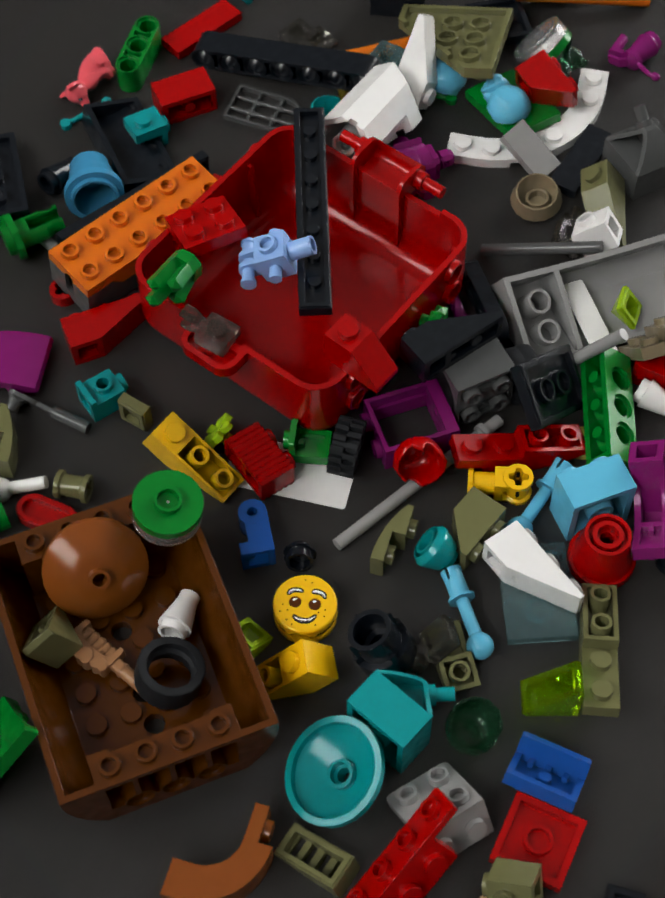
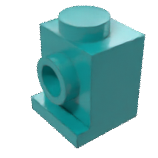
(101, 393)

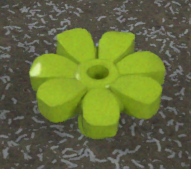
(220, 432)

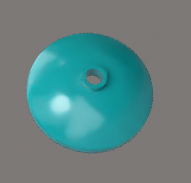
(319, 766)

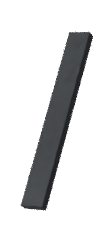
(312, 210)

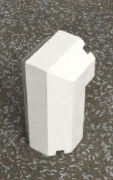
(373, 108)

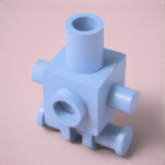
(272, 256)

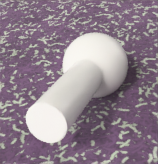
(9, 488)

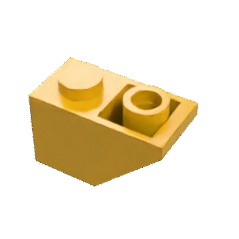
(299, 670)

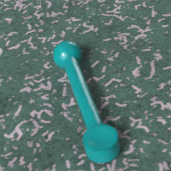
(66, 124)

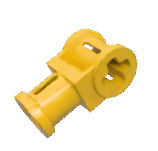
(502, 483)

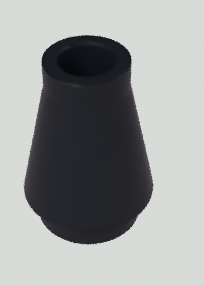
(54, 177)

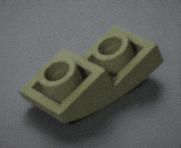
(8, 443)
(393, 537)
(458, 667)

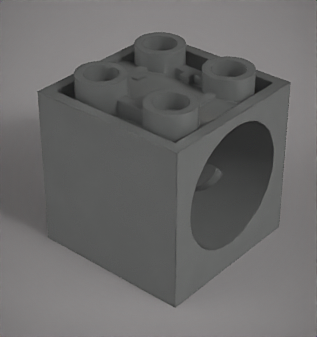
(478, 383)

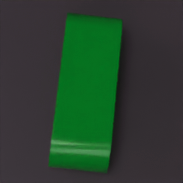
(138, 54)

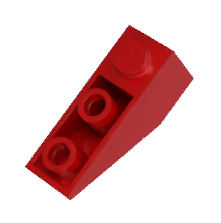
(102, 328)

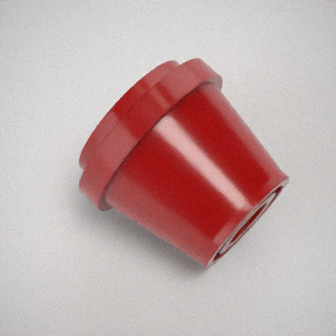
(602, 551)

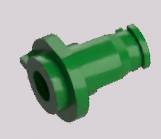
(29, 230)

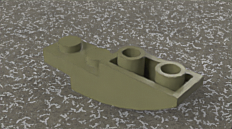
(599, 650)

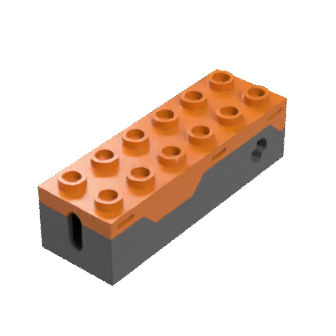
(101, 257)

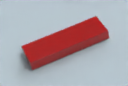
(216, 18)

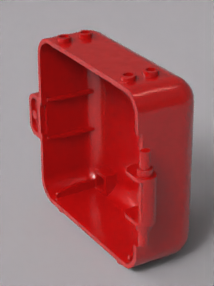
(386, 260)

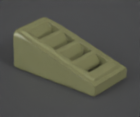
(336, 874)

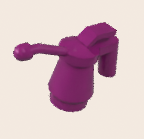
(643, 49)

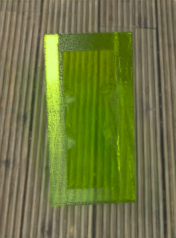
(553, 692)

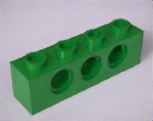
(608, 405)

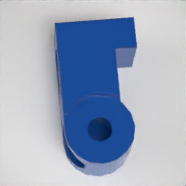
(255, 525)

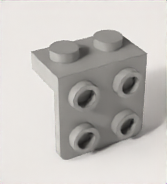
(468, 823)

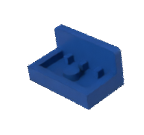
(547, 771)

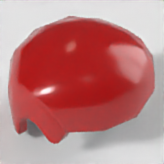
(419, 460)

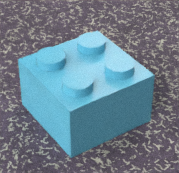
(591, 491)

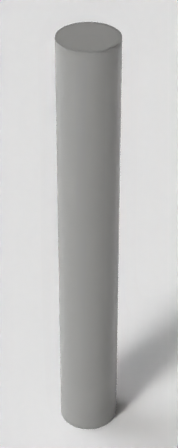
(600, 346)

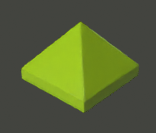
(627, 307)

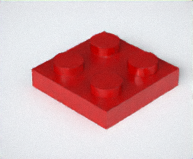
(206, 226)
(540, 835)

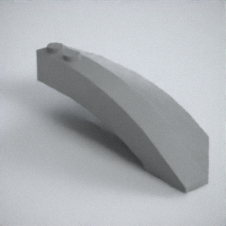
(539, 305)

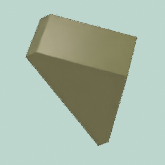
(52, 639)

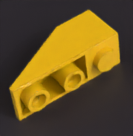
(188, 453)

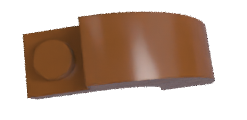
(232, 877)

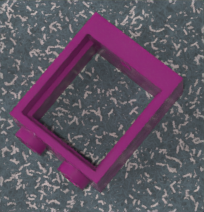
(403, 400)

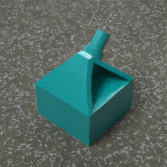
(398, 712)

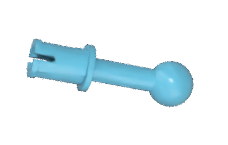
(545, 490)
(460, 596)

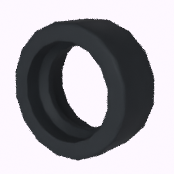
(162, 696)

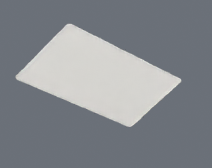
(313, 485)

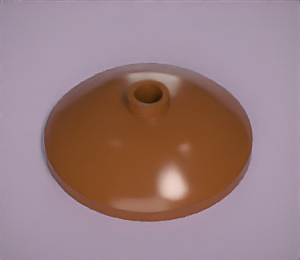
(90, 549)

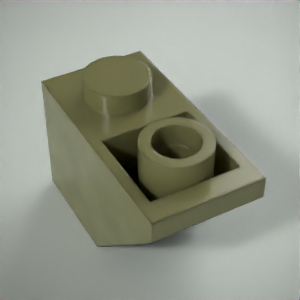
(473, 522)

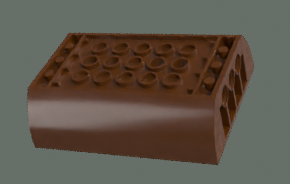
(93, 724)

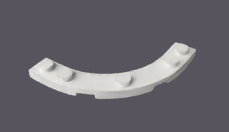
(557, 137)

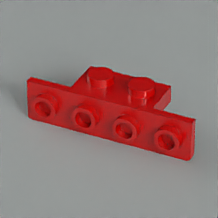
(414, 857)

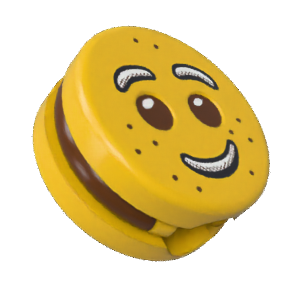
(305, 608)

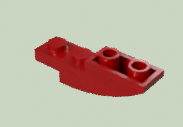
(524, 447)

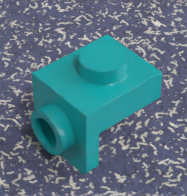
(147, 125)

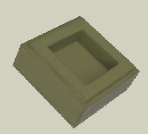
(135, 412)

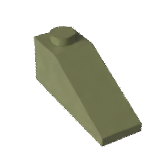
(602, 188)

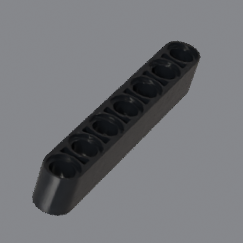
(282, 60)

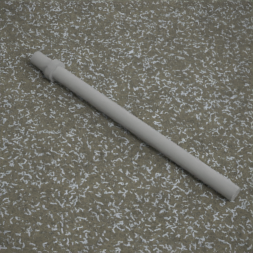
(402, 494)

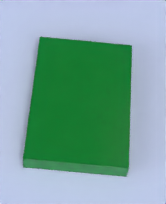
(538, 118)

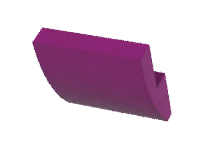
(23, 360)

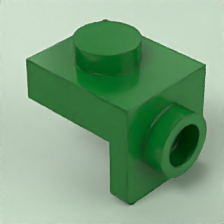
(307, 445)

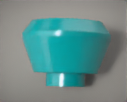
(436, 549)

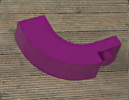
(647, 469)

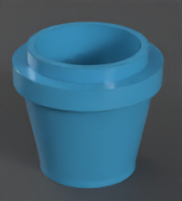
(91, 183)

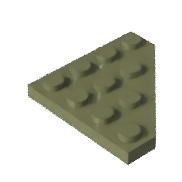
(465, 36)

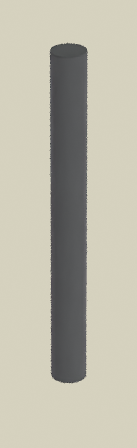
(542, 248)

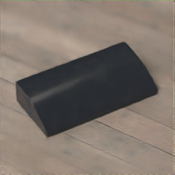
(129, 161)

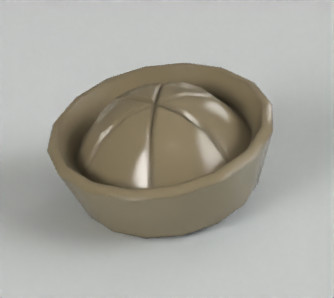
(536, 198)

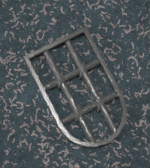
(257, 102)

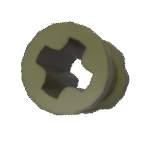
(73, 486)

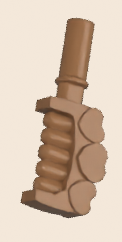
(100, 655)

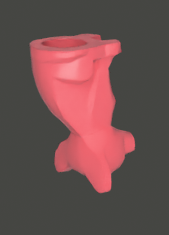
(92, 70)

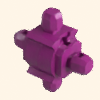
(426, 156)

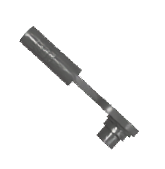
(18, 399)

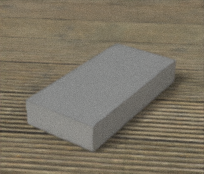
(529, 149)

